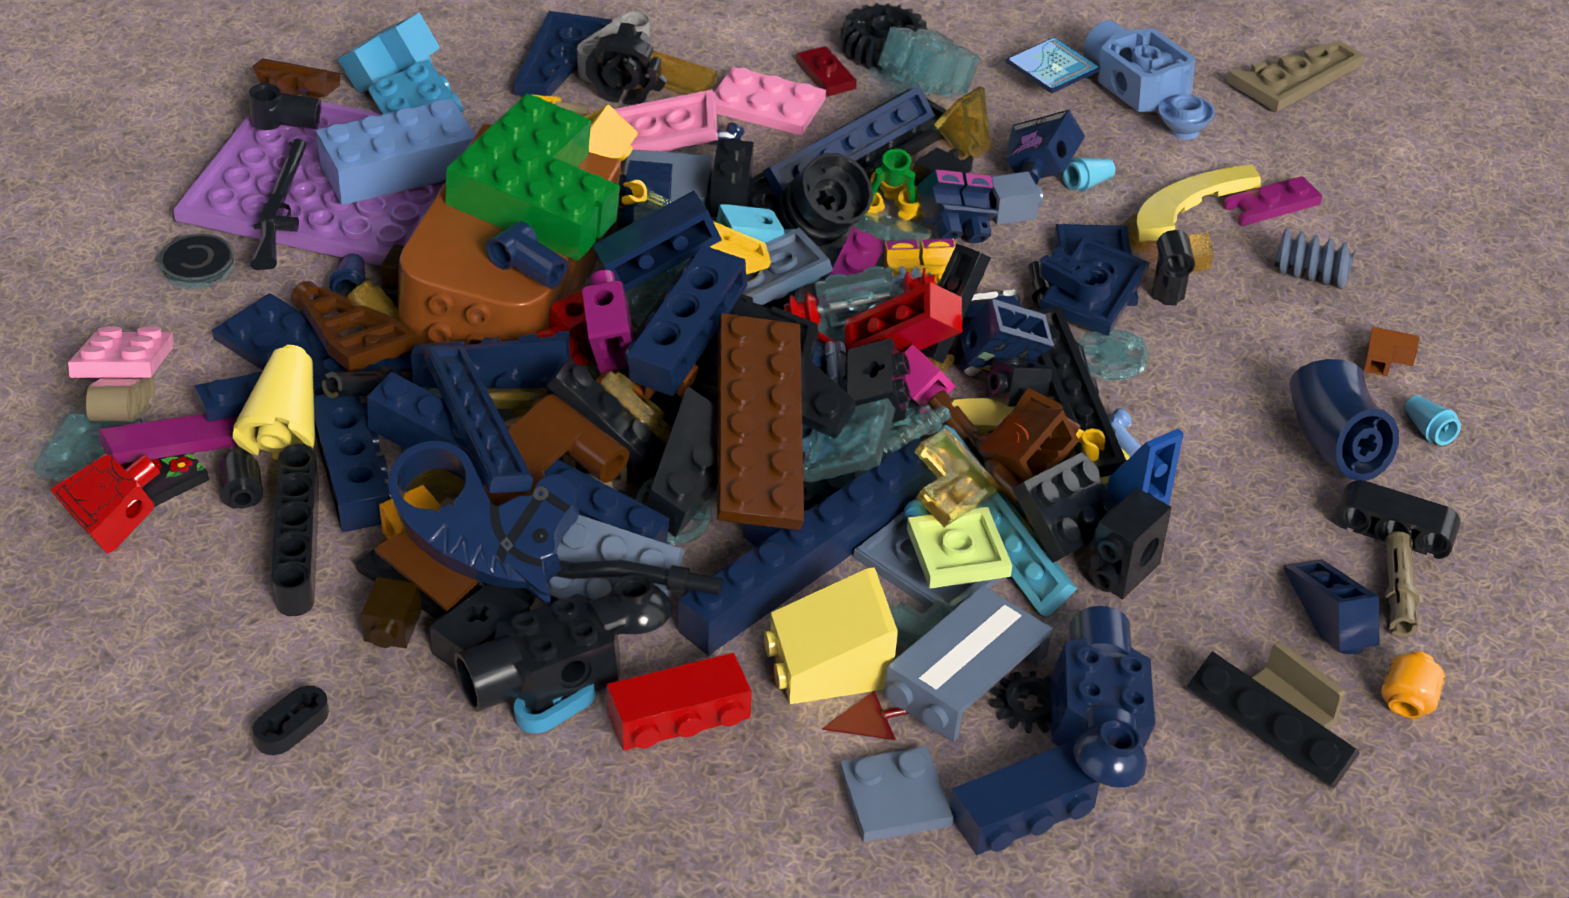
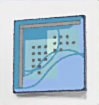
(1052, 65)

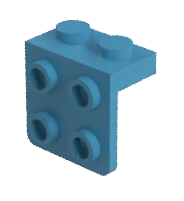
(412, 88)

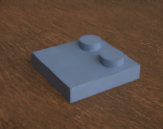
(895, 794)

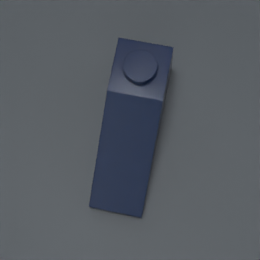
(1337, 605)

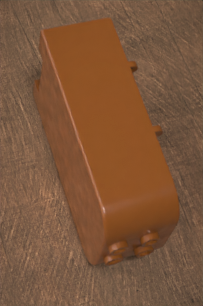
(456, 291)

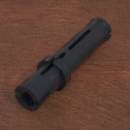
(358, 383)

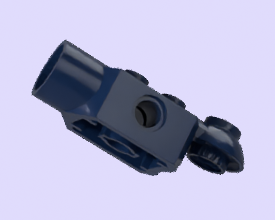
(1103, 698)

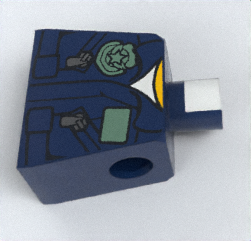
(1003, 332)

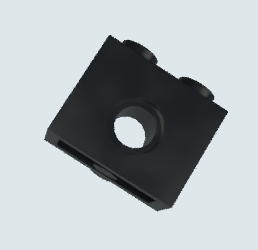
(1129, 543)

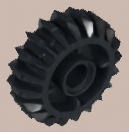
(868, 28)

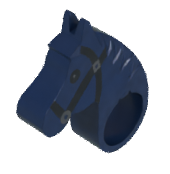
(486, 542)

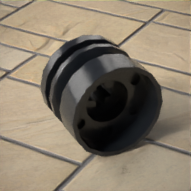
(826, 198)

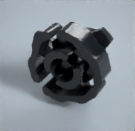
(627, 62)

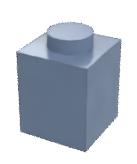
(1015, 198)

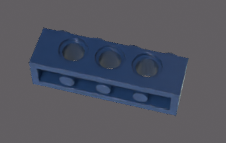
(686, 320)
(351, 460)

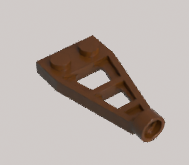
(383, 340)

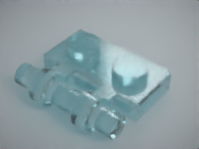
(918, 422)

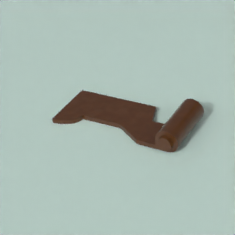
(541, 438)

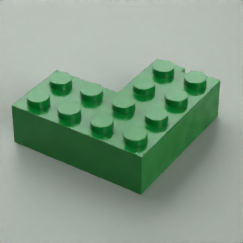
(530, 174)

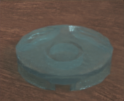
(893, 228)

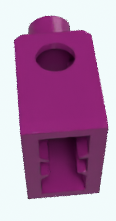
(608, 320)

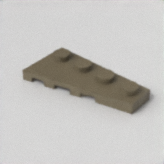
(1296, 76)

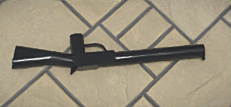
(271, 218)

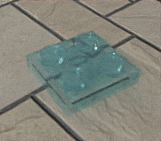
(73, 447)
(856, 447)

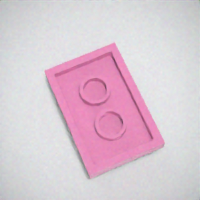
(768, 100)
(673, 122)
(121, 354)

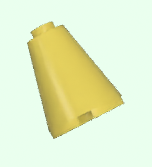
(279, 405)

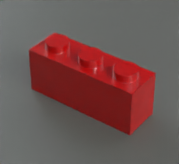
(915, 318)
(679, 701)

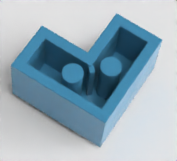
(389, 52)

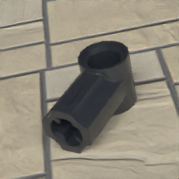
(272, 108)
(1173, 267)

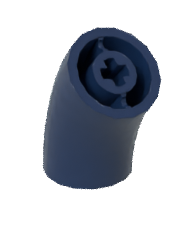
(1343, 418)

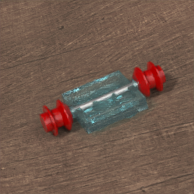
(849, 295)

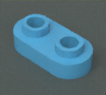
(550, 718)

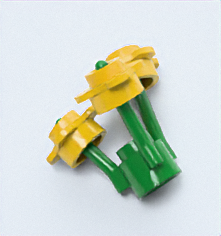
(895, 178)

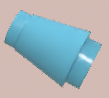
(1087, 172)
(1433, 420)

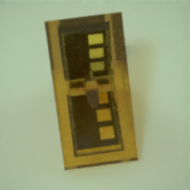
(967, 125)

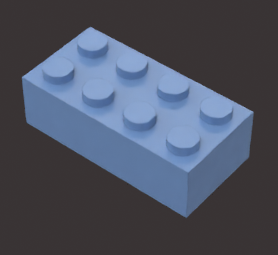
(392, 150)

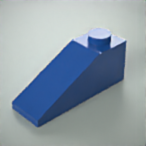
(1149, 469)

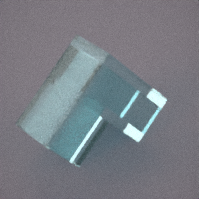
(913, 624)

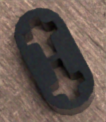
(292, 721)

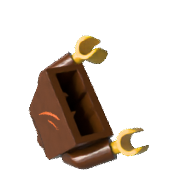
(1032, 444)

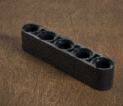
(295, 530)

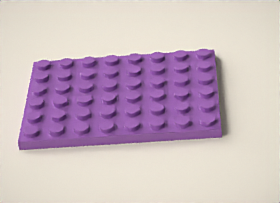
(244, 174)

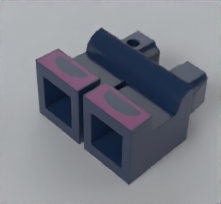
(957, 202)

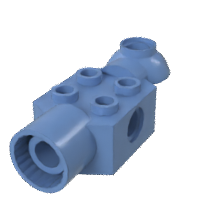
(1149, 75)

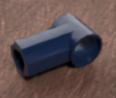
(520, 248)

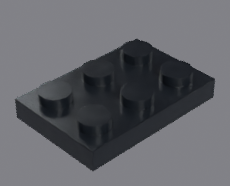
(1065, 504)

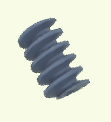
(1314, 258)

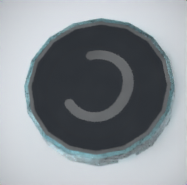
(197, 261)

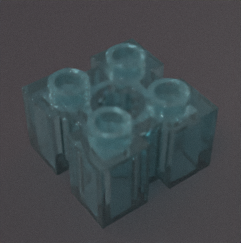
(928, 61)

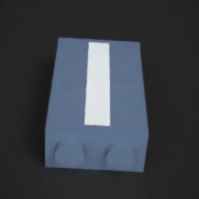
(964, 659)

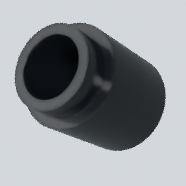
(240, 480)

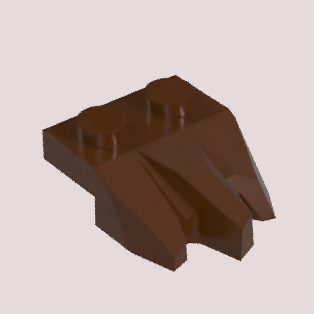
(296, 78)

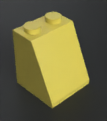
(833, 640)

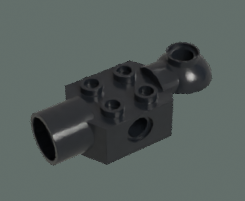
(560, 646)

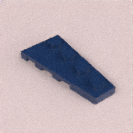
(555, 52)
(505, 364)

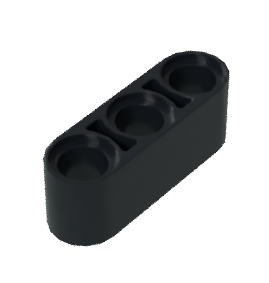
(1381, 511)

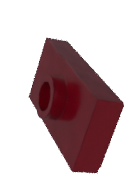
(826, 70)

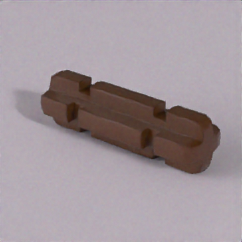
(958, 420)

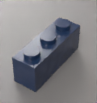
(658, 241)
(1022, 799)

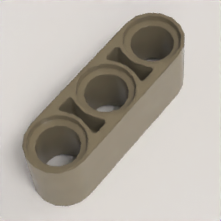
(119, 398)

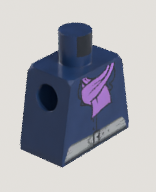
(1044, 145)

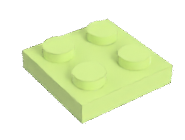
(960, 552)

